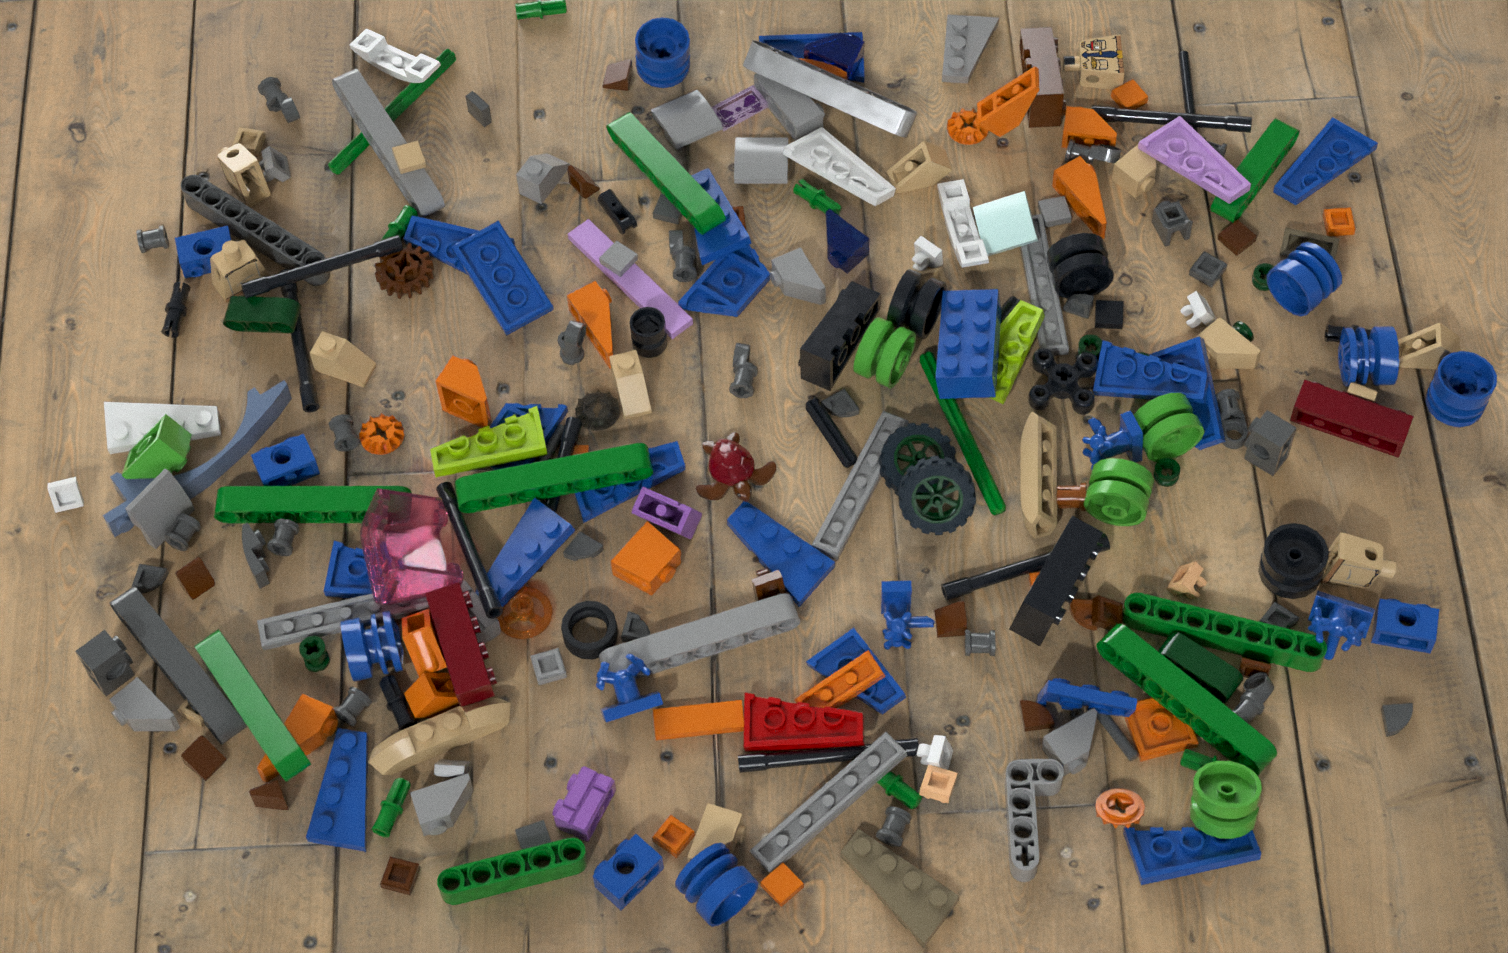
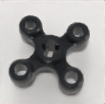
(1063, 381)

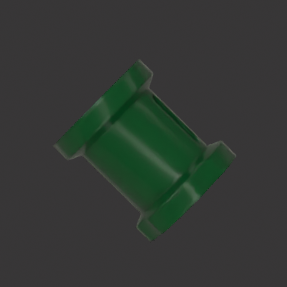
(314, 653)

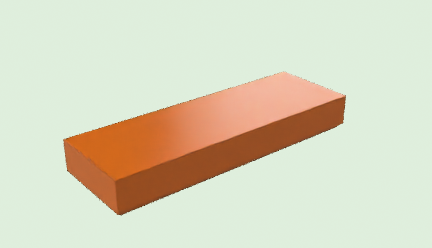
(844, 683)
(698, 720)

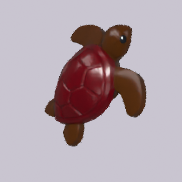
(733, 467)

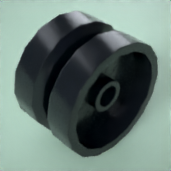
(1080, 265)
(916, 303)
(1293, 561)

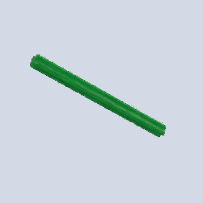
(394, 110)
(965, 440)

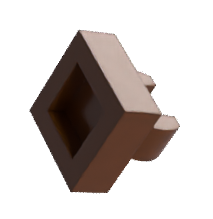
(767, 584)

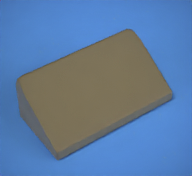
(1293, 238)

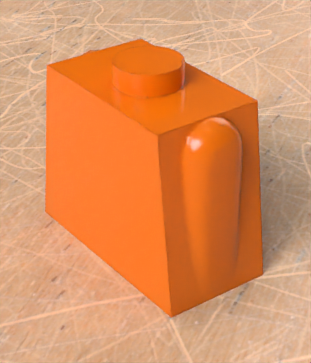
(647, 560)
(423, 642)

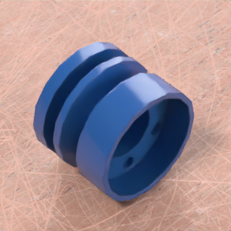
(662, 52)
(1304, 279)
(1374, 355)
(1461, 389)
(372, 646)
(716, 884)

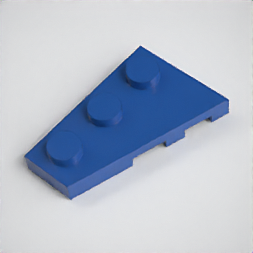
(881, 695)
(1074, 697)

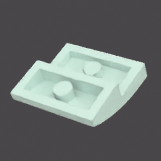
(1005, 223)

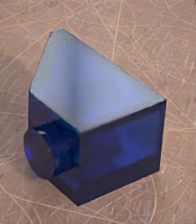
(837, 50)
(844, 243)

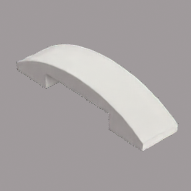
(391, 60)
(960, 224)

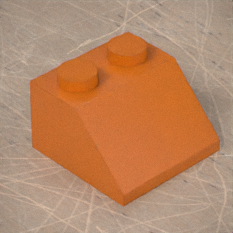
(463, 392)

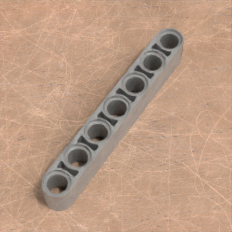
(830, 89)
(382, 136)
(706, 636)

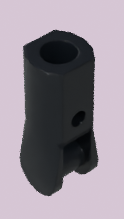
(616, 211)

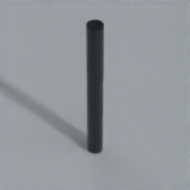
(1187, 87)

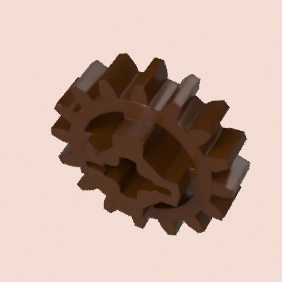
(407, 271)

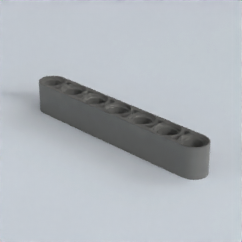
(250, 226)
(178, 665)

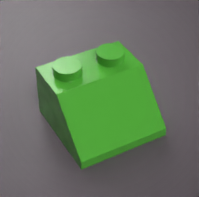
(159, 449)

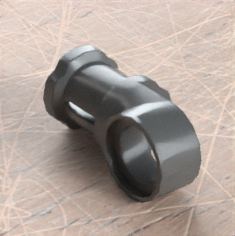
(277, 99)
(1101, 152)
(683, 257)
(571, 343)
(743, 371)
(1237, 422)
(1257, 690)

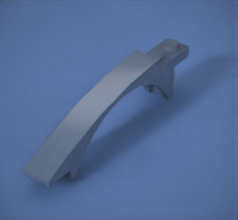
(259, 416)

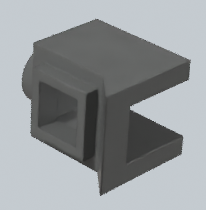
(1170, 218)

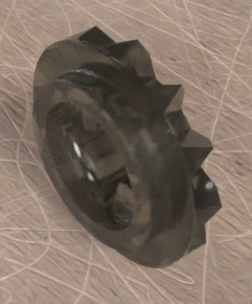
(608, 413)

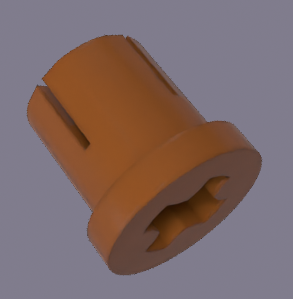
(1071, 496)

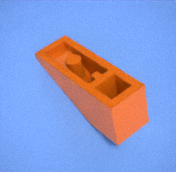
(1008, 105)
(1082, 193)
(592, 307)
(309, 725)

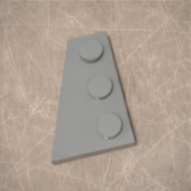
(964, 45)

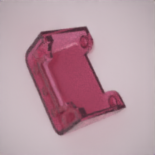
(405, 547)

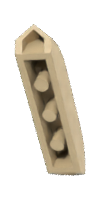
(1039, 476)
(439, 735)

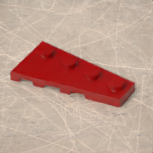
(787, 726)

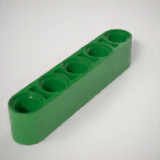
(1259, 167)
(498, 866)

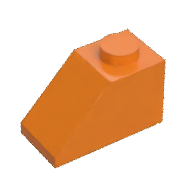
(1086, 128)
(431, 695)

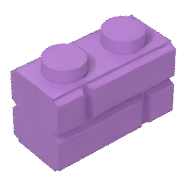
(666, 513)
(584, 803)

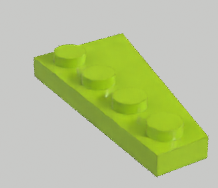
(1016, 338)
(502, 444)

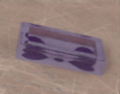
(740, 107)

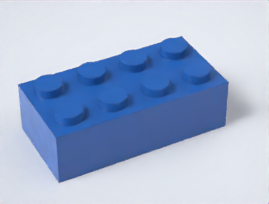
(968, 344)

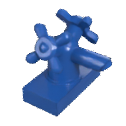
(1127, 439)
(896, 611)
(1340, 619)
(626, 690)

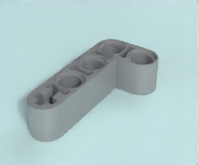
(1026, 819)

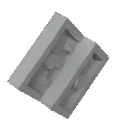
(686, 119)
(760, 160)
(158, 507)

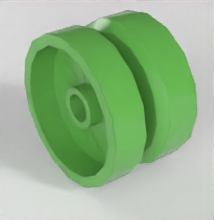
(884, 352)
(1168, 426)
(1119, 492)
(1225, 799)

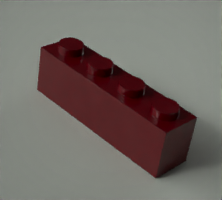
(1351, 418)
(460, 644)

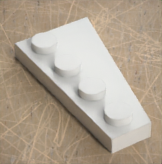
(838, 164)
(131, 421)

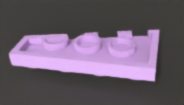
(1194, 158)

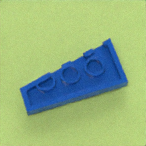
(726, 236)
(1194, 355)
(666, 463)
(781, 550)

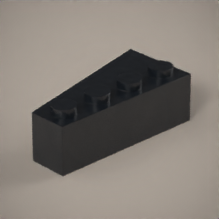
(838, 335)
(1057, 581)

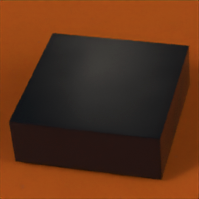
(1109, 314)

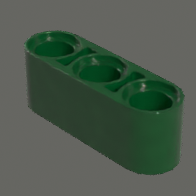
(262, 314)
(1202, 666)

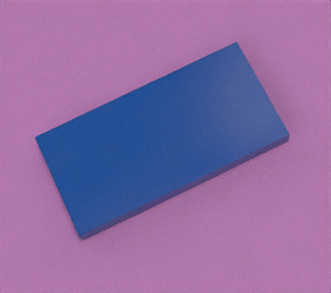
(502, 278)

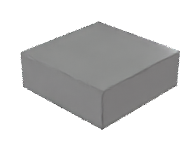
(1054, 211)
(618, 258)
(548, 666)
(451, 768)

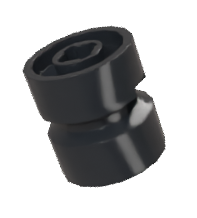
(648, 332)

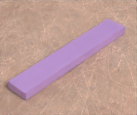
(633, 282)

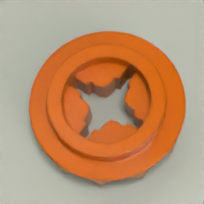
(966, 135)
(375, 443)
(1126, 800)

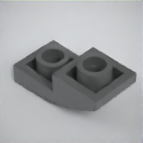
(254, 554)

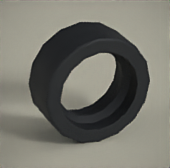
(581, 611)

